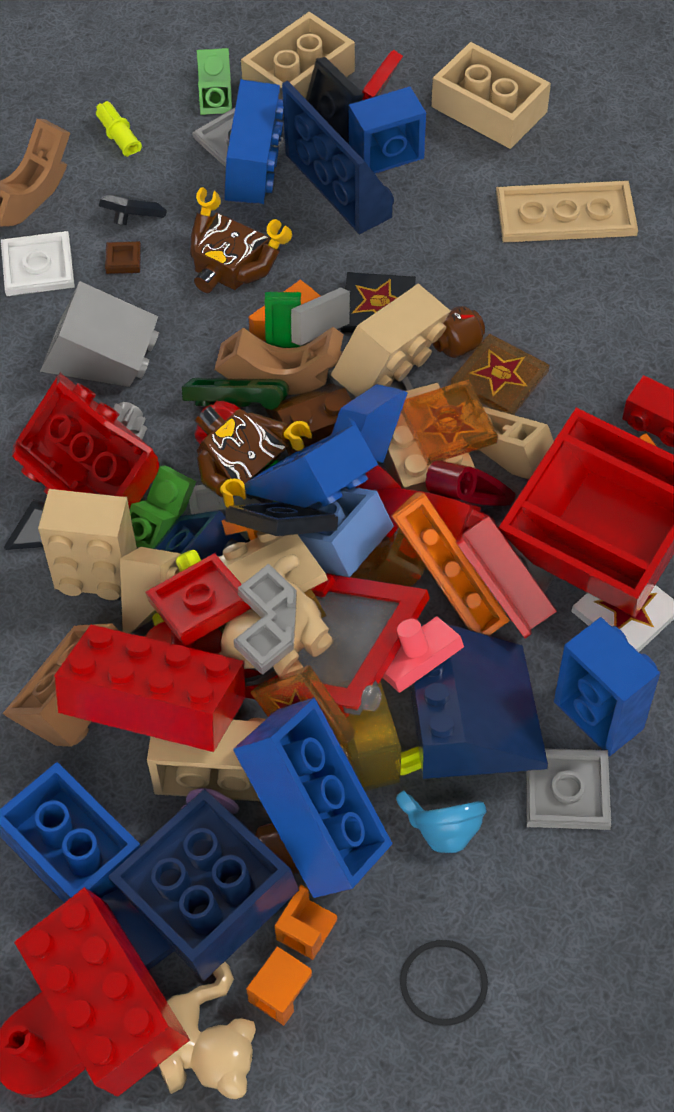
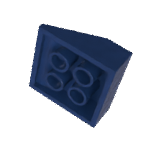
(205, 883)

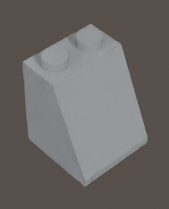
(101, 339)

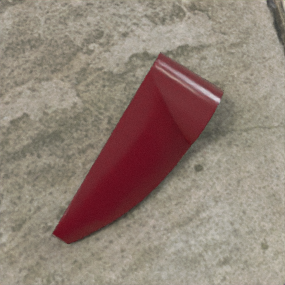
(467, 484)

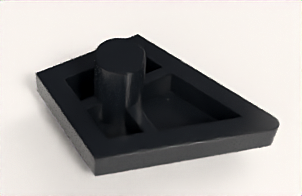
(127, 205)
(27, 532)

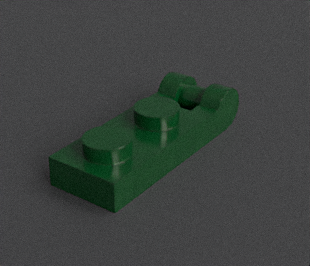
(235, 391)

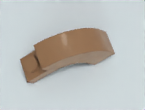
(36, 175)
(300, 367)

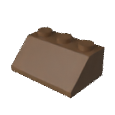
(37, 702)

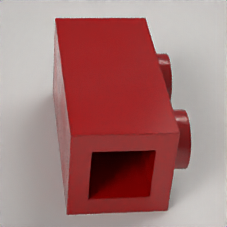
(651, 409)

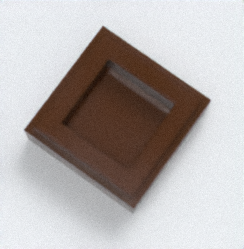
(123, 257)

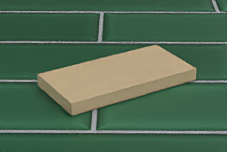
(566, 211)

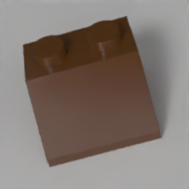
(316, 408)

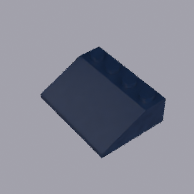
(333, 164)
(478, 712)

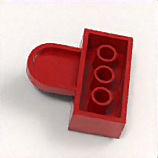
(153, 684)
(93, 1009)

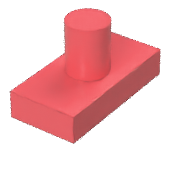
(421, 651)

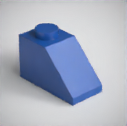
(375, 416)

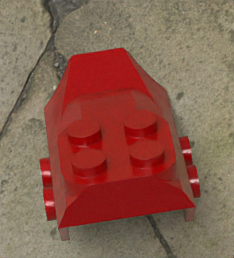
(83, 446)

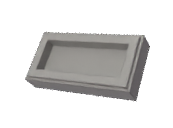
(320, 315)

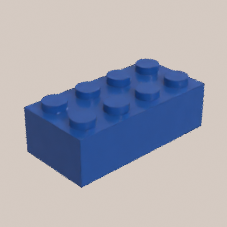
(313, 798)

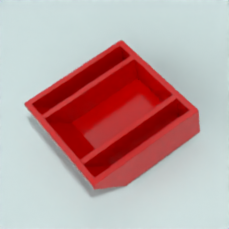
(598, 512)

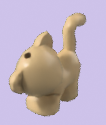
(310, 629)
(218, 1054)

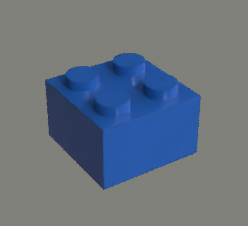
(388, 129)

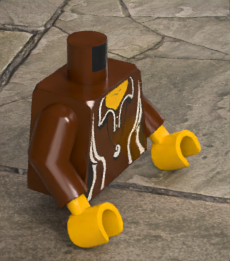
(229, 250)
(242, 449)

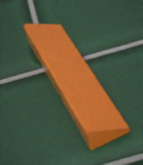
(449, 565)

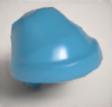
(444, 828)

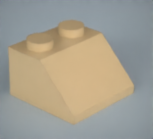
(250, 557)

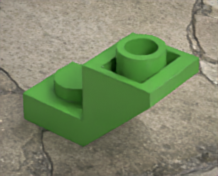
(214, 81)
(163, 506)

